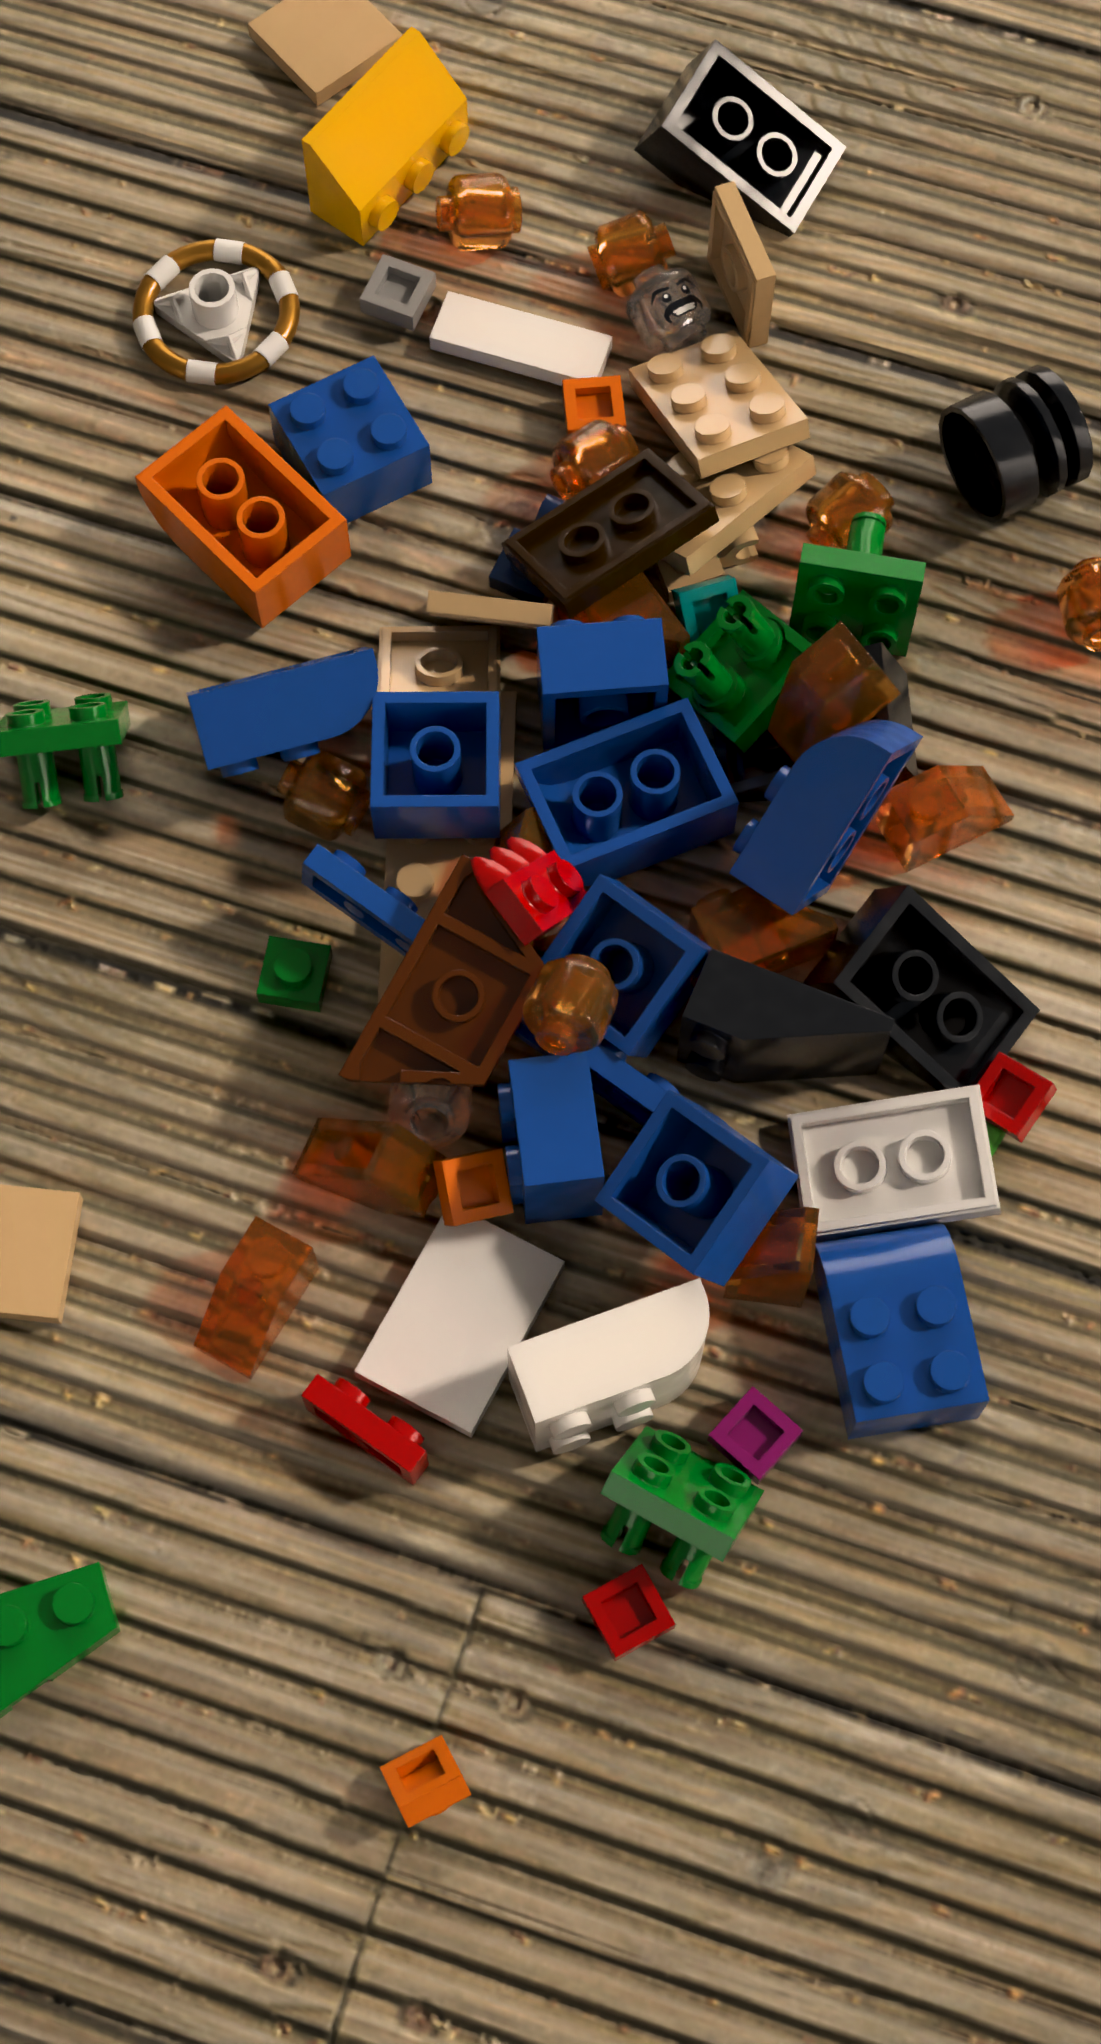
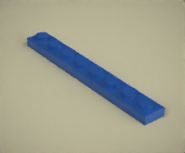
(395, 921)

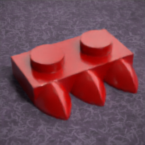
(529, 887)

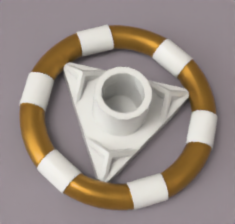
(215, 311)

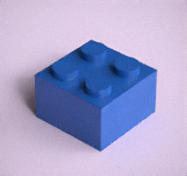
(352, 439)
(598, 675)
(436, 765)
(646, 955)
(556, 1137)
(696, 1188)

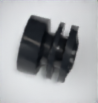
(1016, 443)

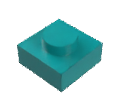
(699, 603)

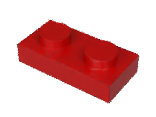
(345, 1410)

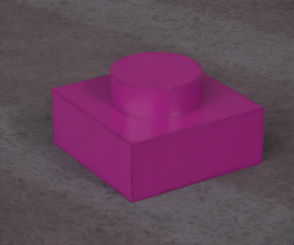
(755, 1435)

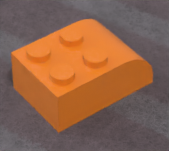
(244, 516)

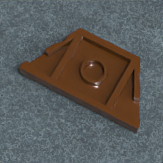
(450, 997)

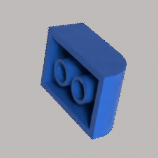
(283, 710)
(631, 793)
(821, 812)
(899, 1331)

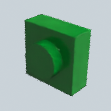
(294, 974)

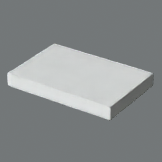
(895, 1163)
(455, 1319)

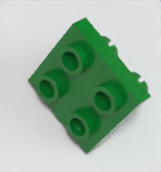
(858, 586)
(737, 669)
(90, 726)
(682, 1493)

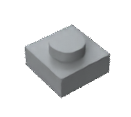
(398, 292)

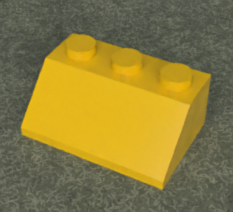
(384, 139)

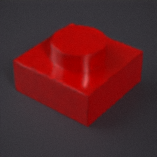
(1014, 1096)
(628, 1612)

